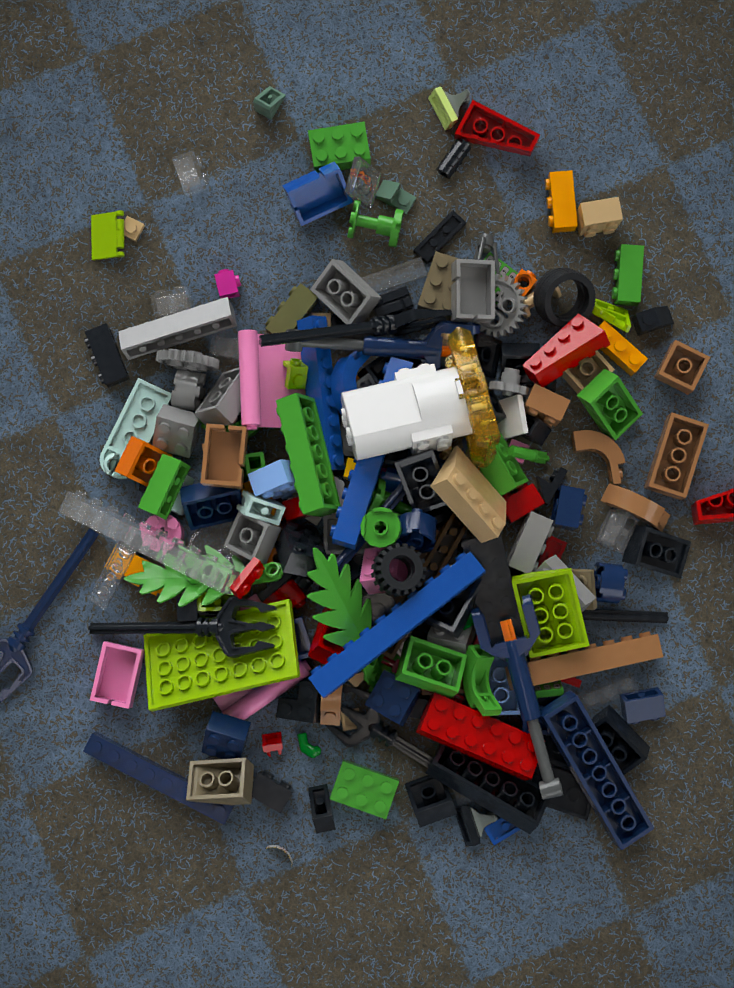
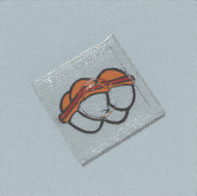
(363, 182)

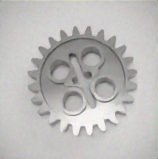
(508, 292)
(187, 360)

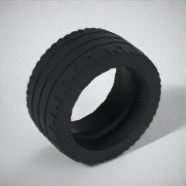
(549, 282)

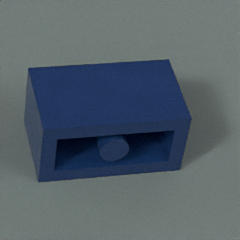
(642, 705)

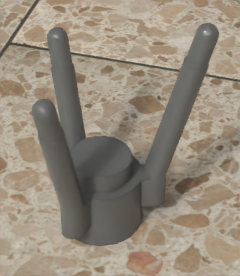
(485, 245)

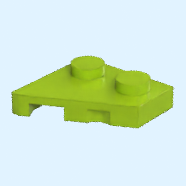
(613, 314)

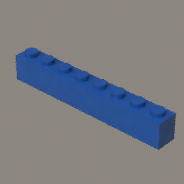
(319, 387)

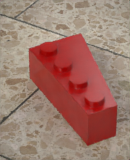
(495, 131)
(565, 349)
(714, 508)

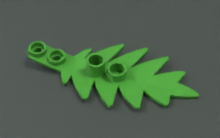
(174, 582)
(345, 606)

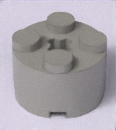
(188, 390)

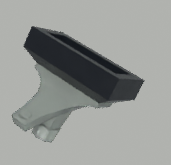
(472, 823)

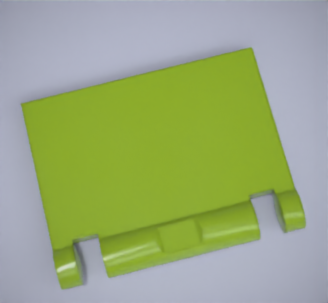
(107, 235)

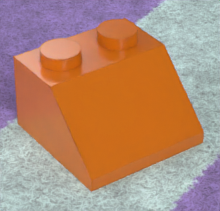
(139, 461)

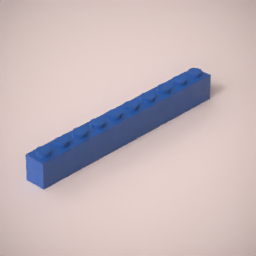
(362, 482)
(397, 624)

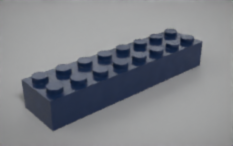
(595, 770)

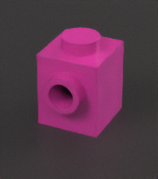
(227, 283)

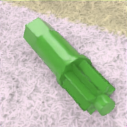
(528, 454)

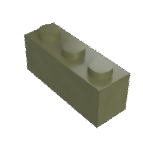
(295, 308)

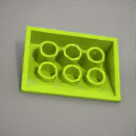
(556, 610)

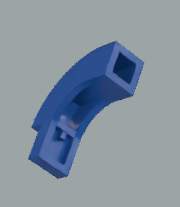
(344, 375)

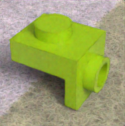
(296, 374)

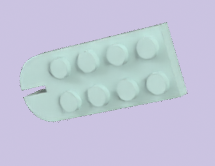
(135, 420)

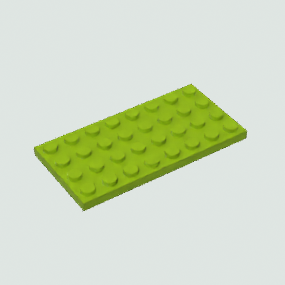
(195, 667)

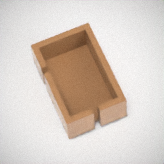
(224, 456)

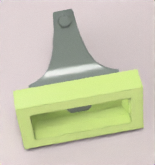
(448, 105)

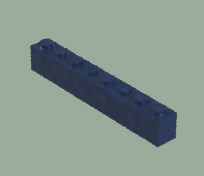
(151, 774)

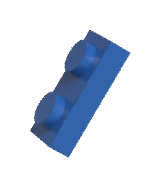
(500, 830)

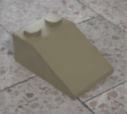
(221, 781)

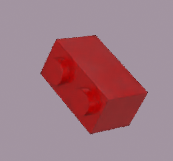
(522, 502)

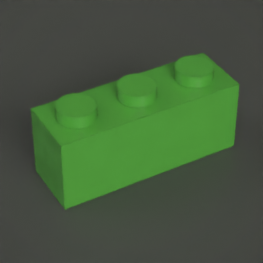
(628, 275)
(164, 486)

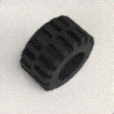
(412, 562)

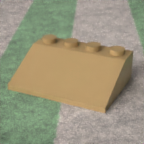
(471, 496)

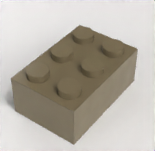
(437, 287)

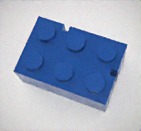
(317, 193)

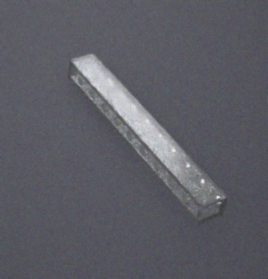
(149, 542)

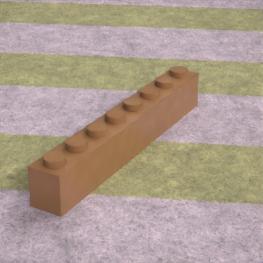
(593, 659)

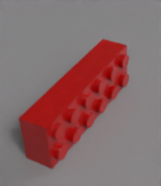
(478, 736)

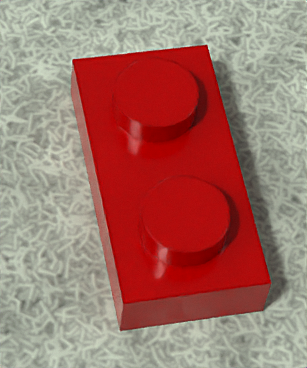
(247, 577)

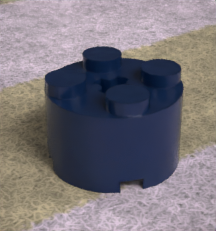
(418, 530)
(610, 582)

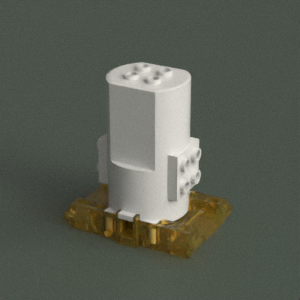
(425, 408)

